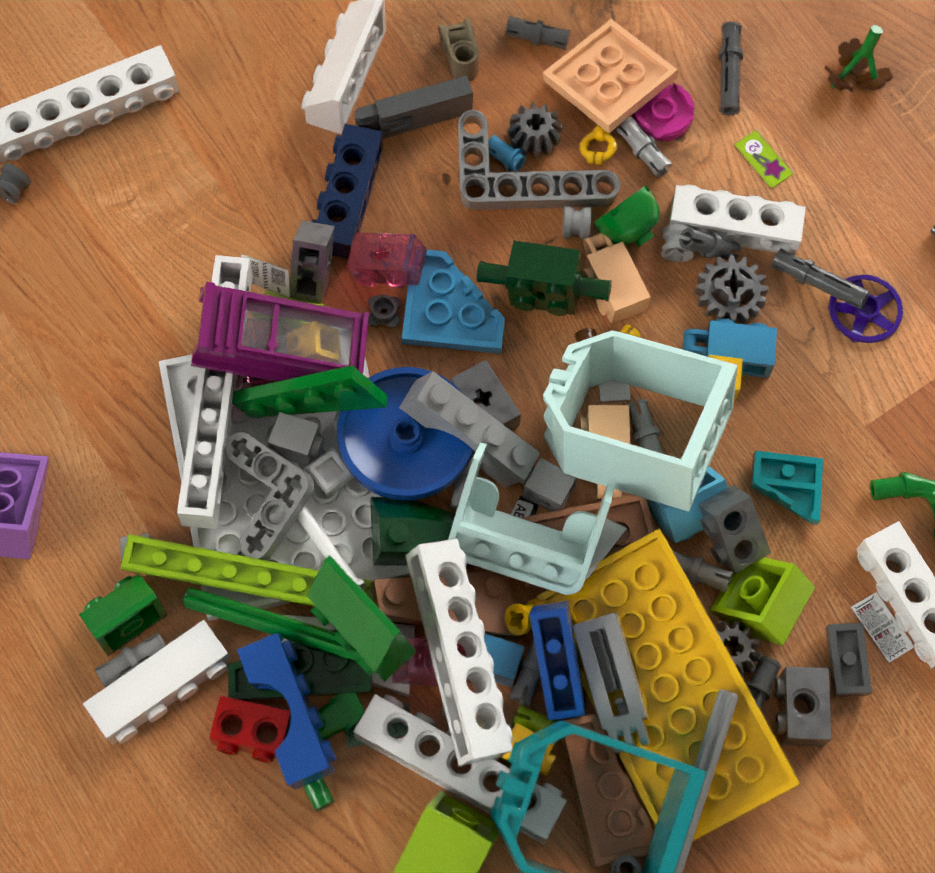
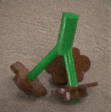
(858, 57)

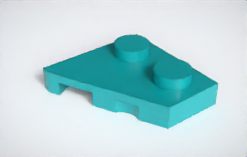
(790, 481)

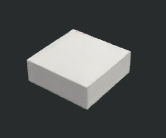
(329, 472)

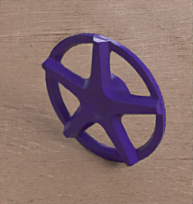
(868, 313)

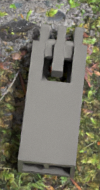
(608, 670)

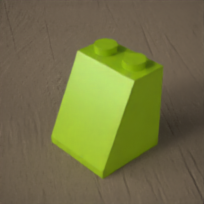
(449, 839)

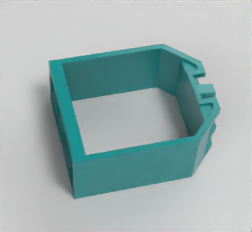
(521, 779)

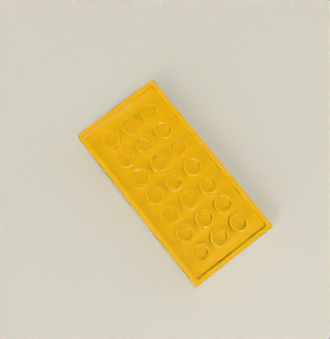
(679, 674)

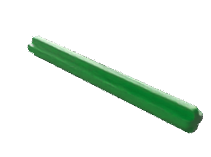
(265, 622)

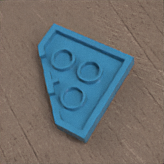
(450, 310)

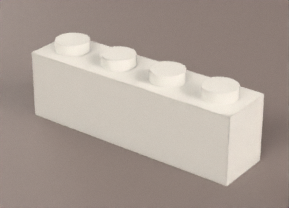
(157, 683)

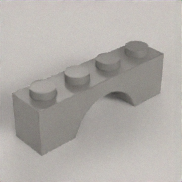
(443, 407)

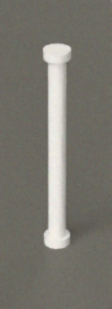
(314, 530)

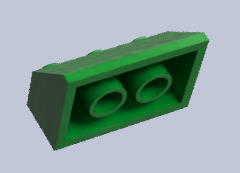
(358, 621)

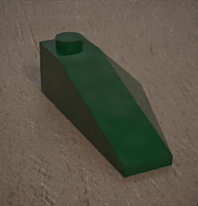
(403, 525)

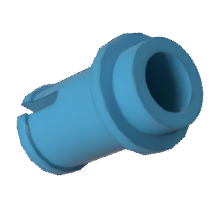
(506, 154)

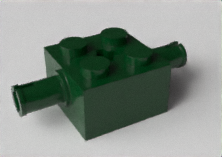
(544, 278)

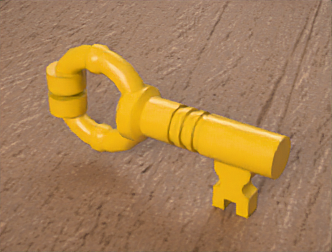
(598, 157)

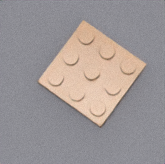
(610, 75)

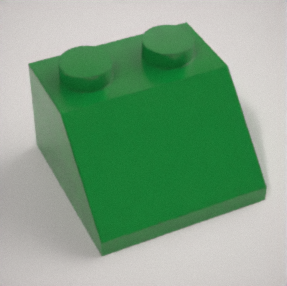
(122, 613)

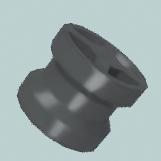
(12, 183)

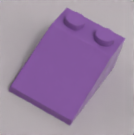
(20, 502)

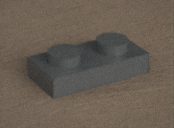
(848, 659)

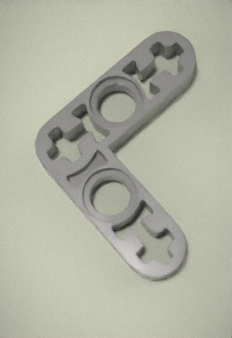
(280, 485)

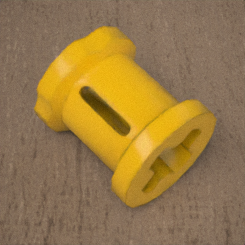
(518, 616)

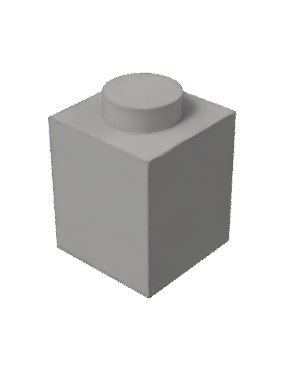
(296, 439)

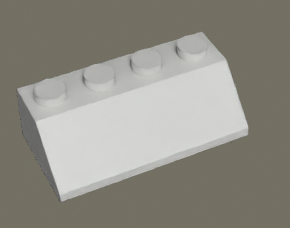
(345, 65)

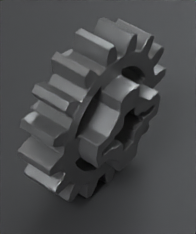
(744, 285)

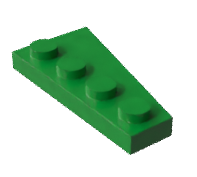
(315, 393)

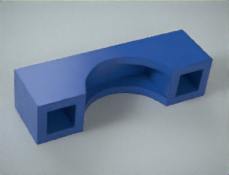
(303, 752)

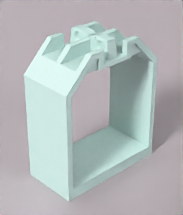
(648, 367)

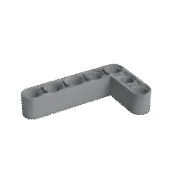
(523, 181)

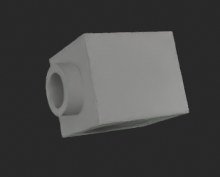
(548, 486)

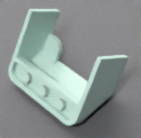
(522, 547)

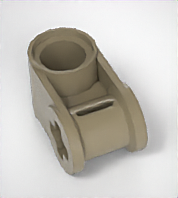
(460, 45)

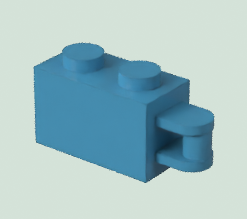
(750, 342)

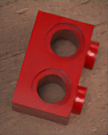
(254, 719)

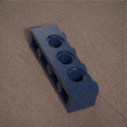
(358, 145)

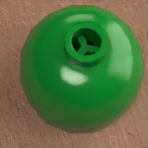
(631, 219)

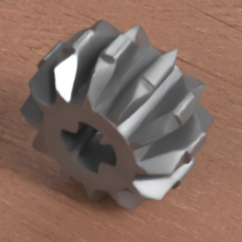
(524, 127)
(742, 645)

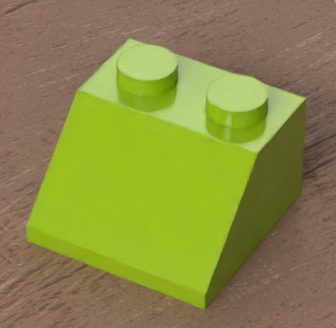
(765, 598)

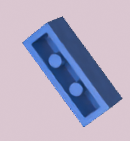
(558, 660)

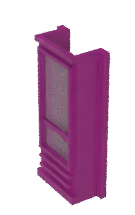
(275, 335)

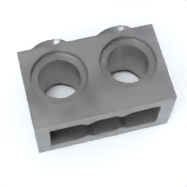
(738, 528)

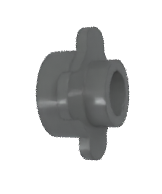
(385, 302)

